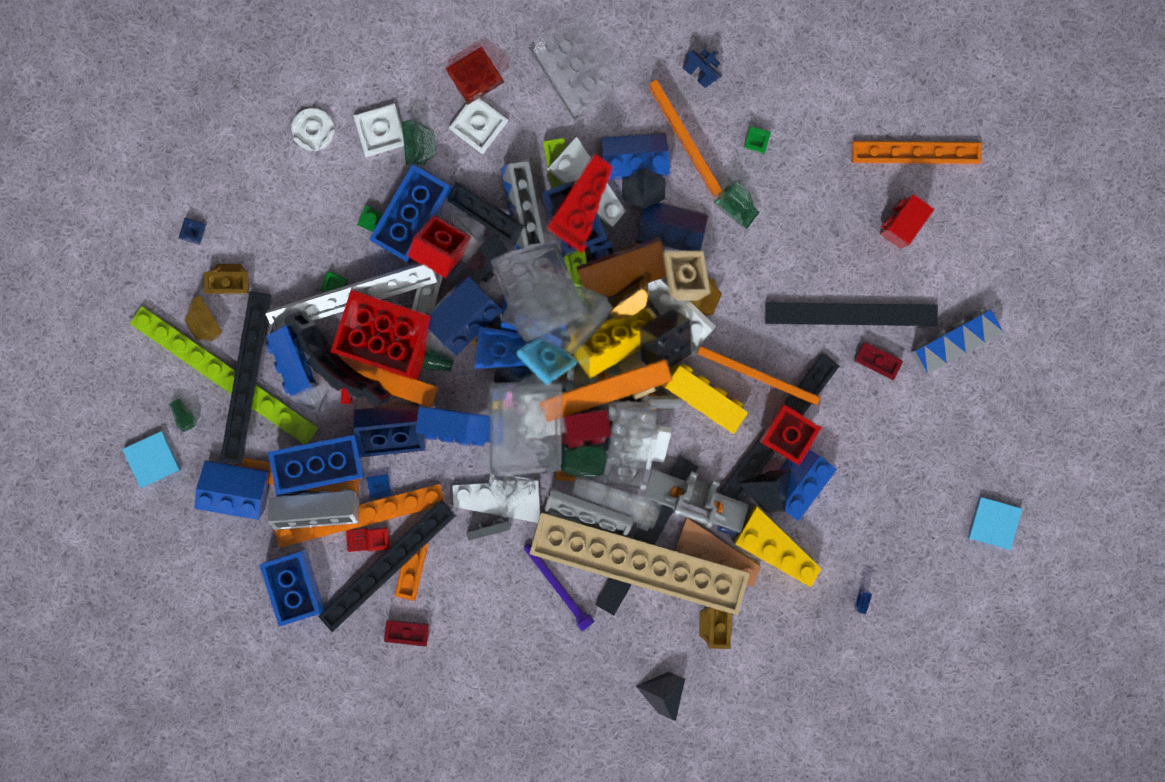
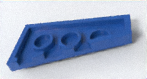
(498, 348)

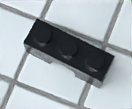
(490, 249)

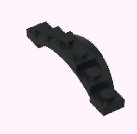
(330, 365)

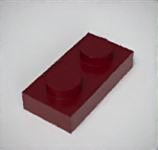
(878, 361)
(406, 633)

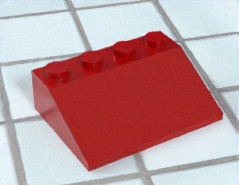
(382, 335)

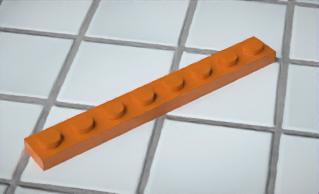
(368, 514)

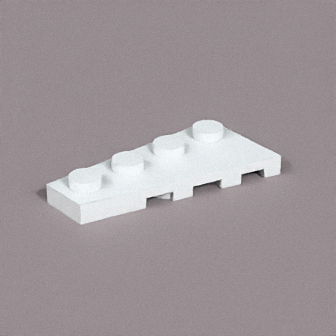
(569, 167)
(699, 324)
(481, 499)

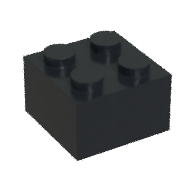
(666, 338)

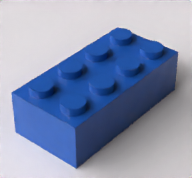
(409, 211)
(316, 464)

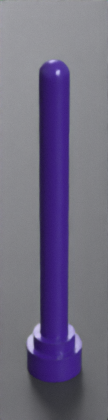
(583, 620)

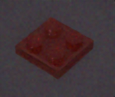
(474, 75)

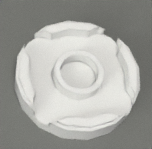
(312, 129)

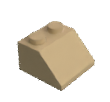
(686, 275)

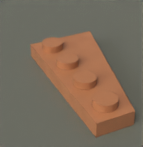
(702, 544)

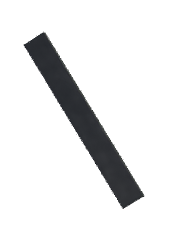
(851, 314)
(245, 378)
(759, 453)
(387, 565)
(616, 590)

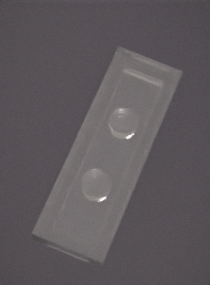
(720, 377)

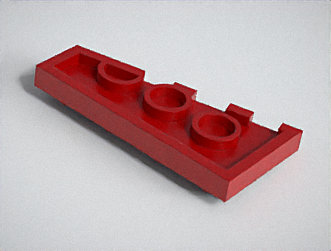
(577, 212)

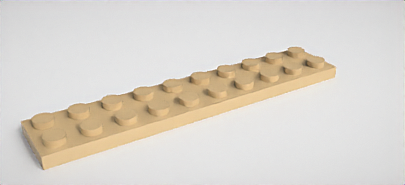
(639, 563)

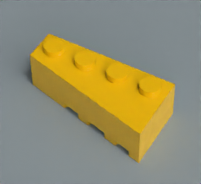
(612, 342)
(705, 398)
(773, 546)

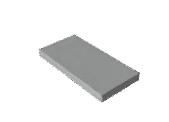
(587, 513)

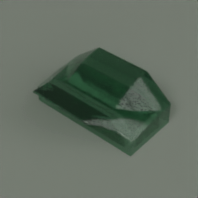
(418, 143)
(737, 205)
(584, 461)

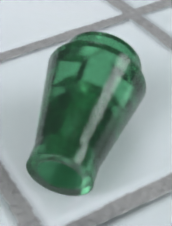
(437, 362)
(182, 416)

